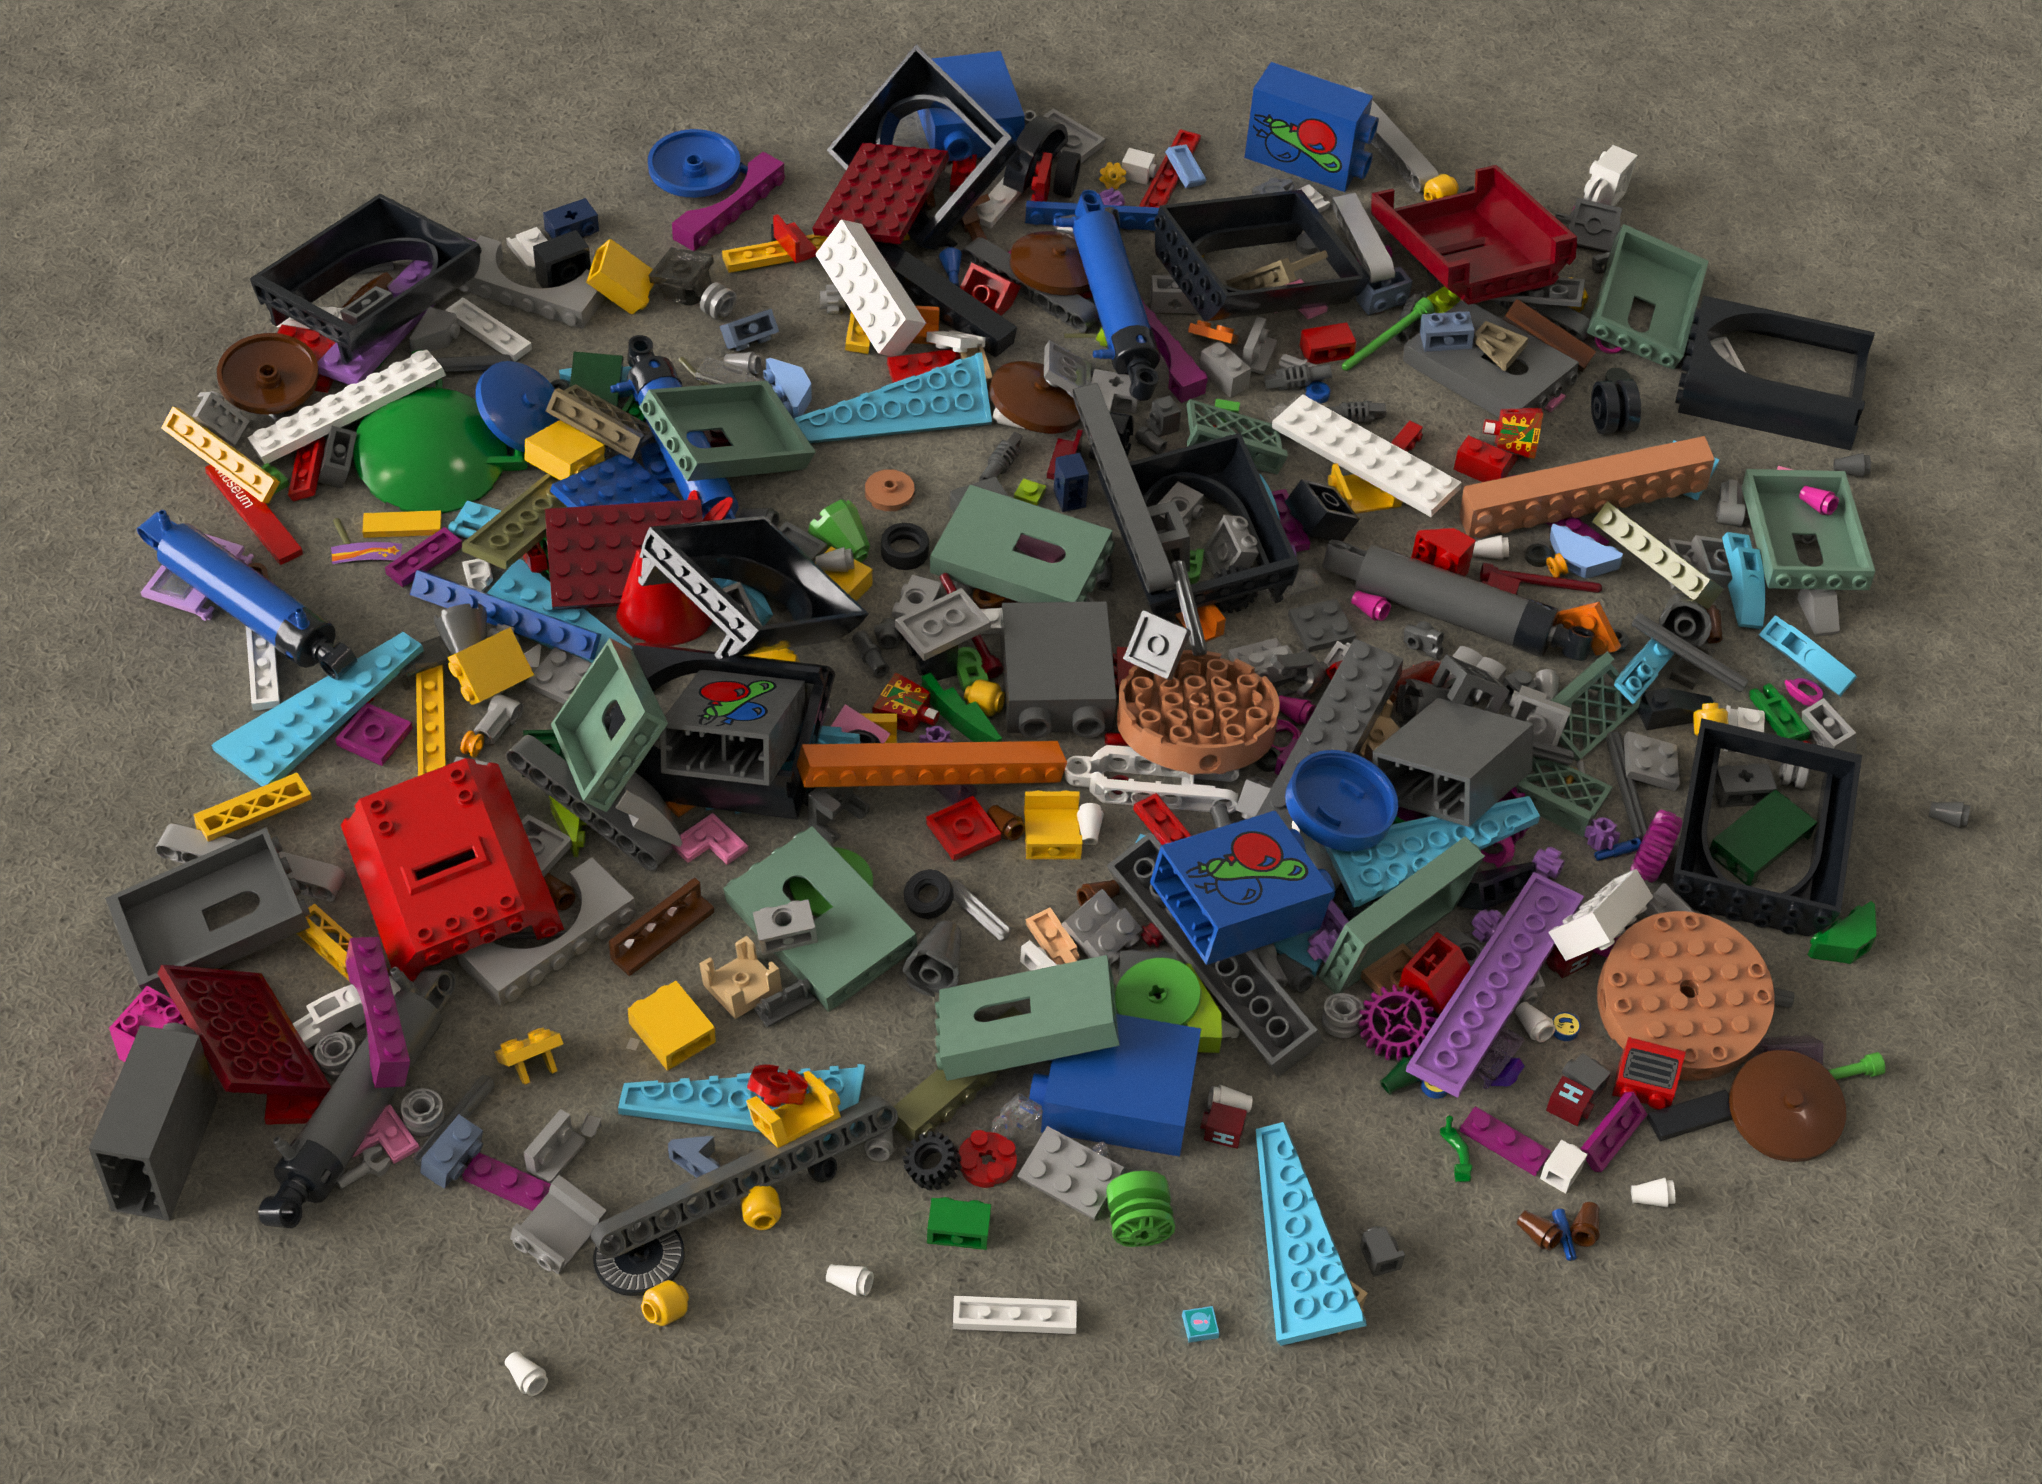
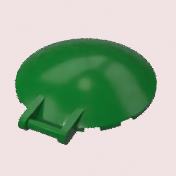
(430, 452)

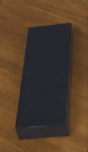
(1690, 1115)

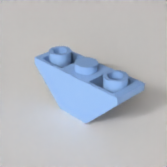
(790, 385)
(1583, 553)

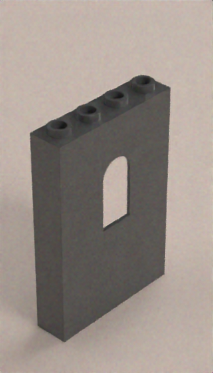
(1487, 384)
(164, 917)

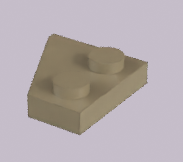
(1499, 344)

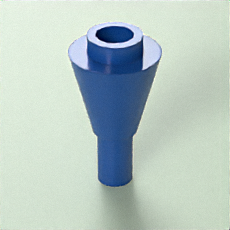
(951, 262)

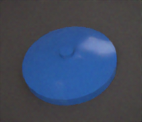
(694, 163)
(514, 402)

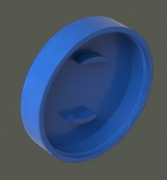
(1341, 800)

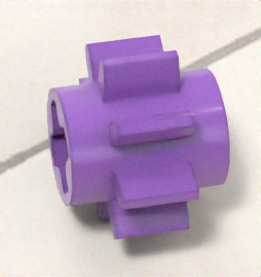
(1112, 197)
(935, 735)
(1602, 834)
(1548, 862)
(1486, 924)
(1322, 944)

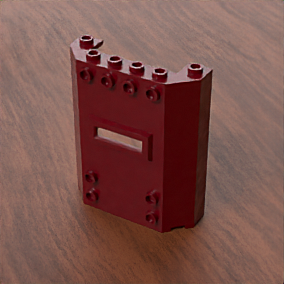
(1519, 236)

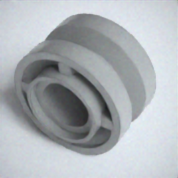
(718, 301)
(1795, 774)
(1342, 1015)
(334, 1053)
(419, 1101)

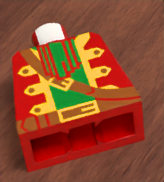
(1516, 430)
(907, 701)

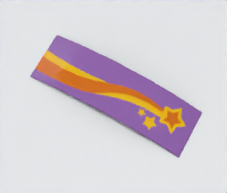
(366, 551)

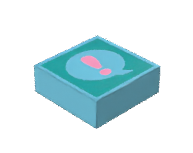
(1200, 1324)

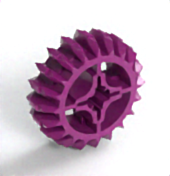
(1657, 845)
(1387, 1016)

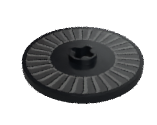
(634, 1276)

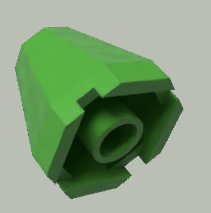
(841, 528)

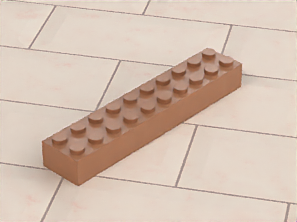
(1586, 487)

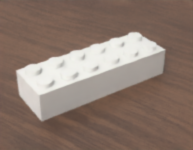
(870, 288)

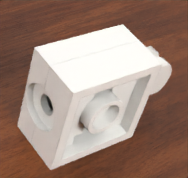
(1610, 176)

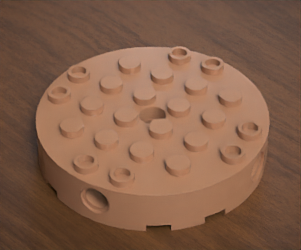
(1204, 719)
(1687, 988)

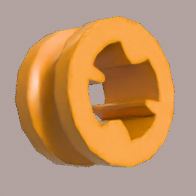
(1557, 565)
(472, 743)

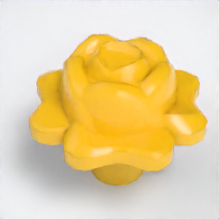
(1112, 175)

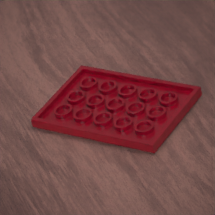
(883, 190)
(597, 544)
(244, 1031)

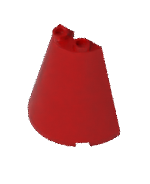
(659, 612)

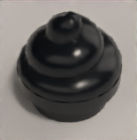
(823, 1170)

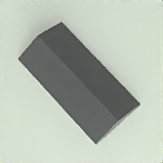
(1563, 292)

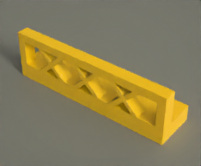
(252, 807)
(323, 944)

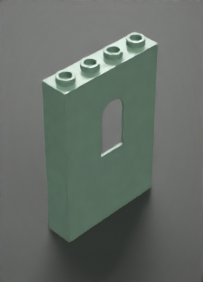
(1656, 274)
(747, 413)
(1780, 513)
(981, 544)
(595, 760)
(1401, 914)
(855, 937)
(1068, 1016)

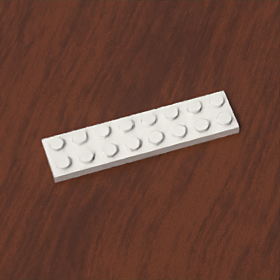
(346, 406)
(1367, 455)

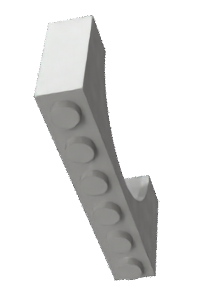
(567, 303)
(510, 971)

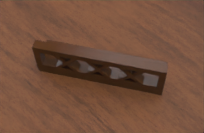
(661, 928)

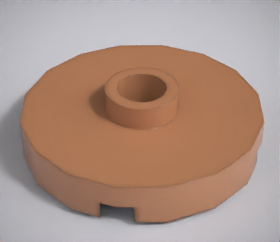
(889, 490)

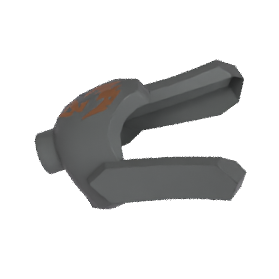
(1309, 672)

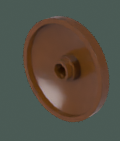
(1049, 263)
(267, 373)
(1030, 401)
(1787, 1106)

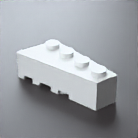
(1603, 916)

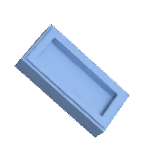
(1185, 166)

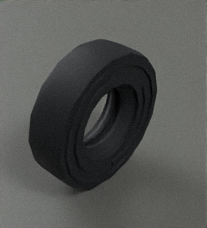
(937, 906)

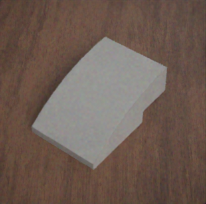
(1705, 554)
(647, 810)

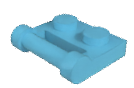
(472, 516)

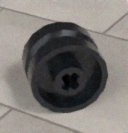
(1615, 406)

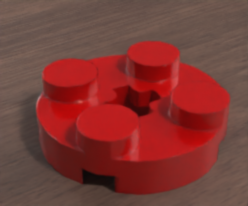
(777, 1086)
(983, 1144)

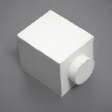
(1139, 166)
(1563, 1166)

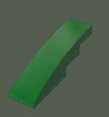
(965, 718)

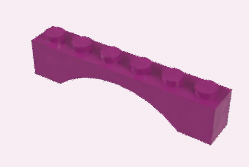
(699, 225)
(1185, 377)
(385, 1036)

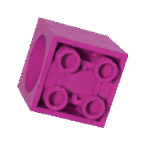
(147, 1009)

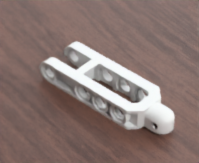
(1188, 795)

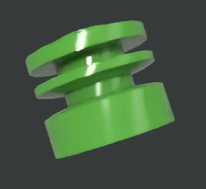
(1140, 1209)

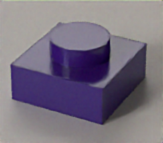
(1510, 1073)

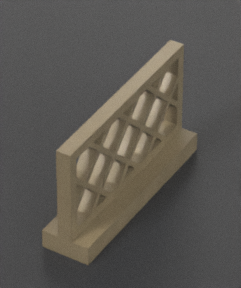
(1273, 274)
(600, 420)

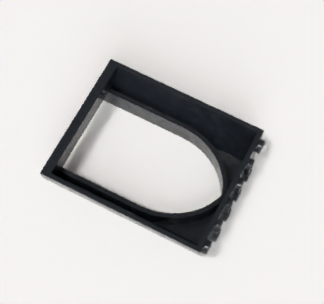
(917, 86)
(1207, 226)
(362, 239)
(1731, 396)
(1227, 475)
(759, 557)
(786, 790)
(1819, 895)

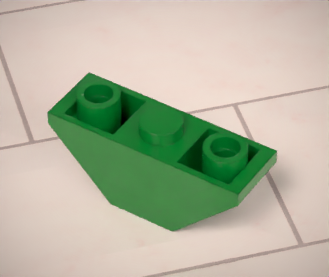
(1846, 938)

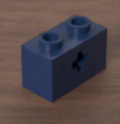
(571, 217)
(1071, 482)

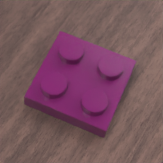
(374, 734)

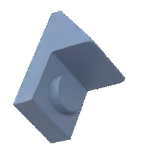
(694, 1154)

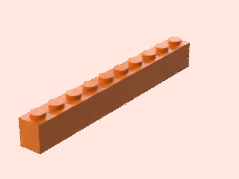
(930, 763)

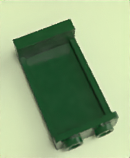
(1761, 837)

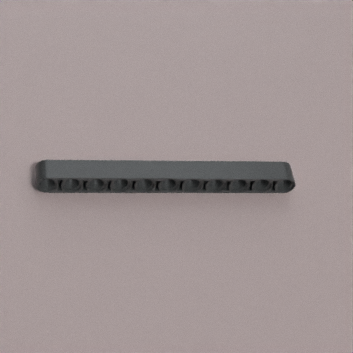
(1123, 488)
(731, 1176)

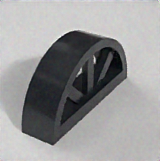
(1037, 137)

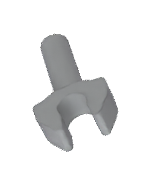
(366, 1167)

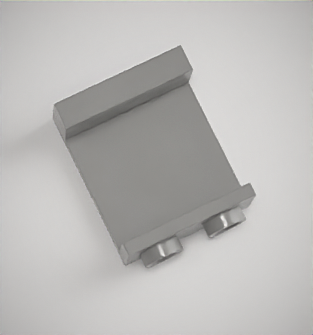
(558, 1225)

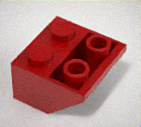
(1445, 549)
(1435, 971)

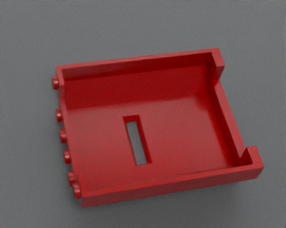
(462, 906)

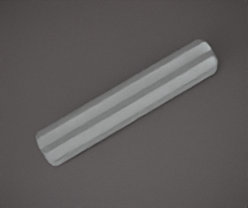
(980, 911)

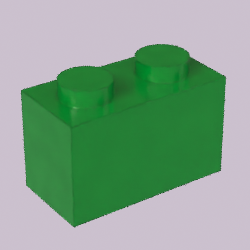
(958, 1223)

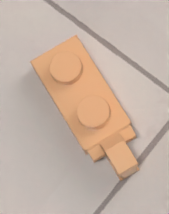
(1052, 937)

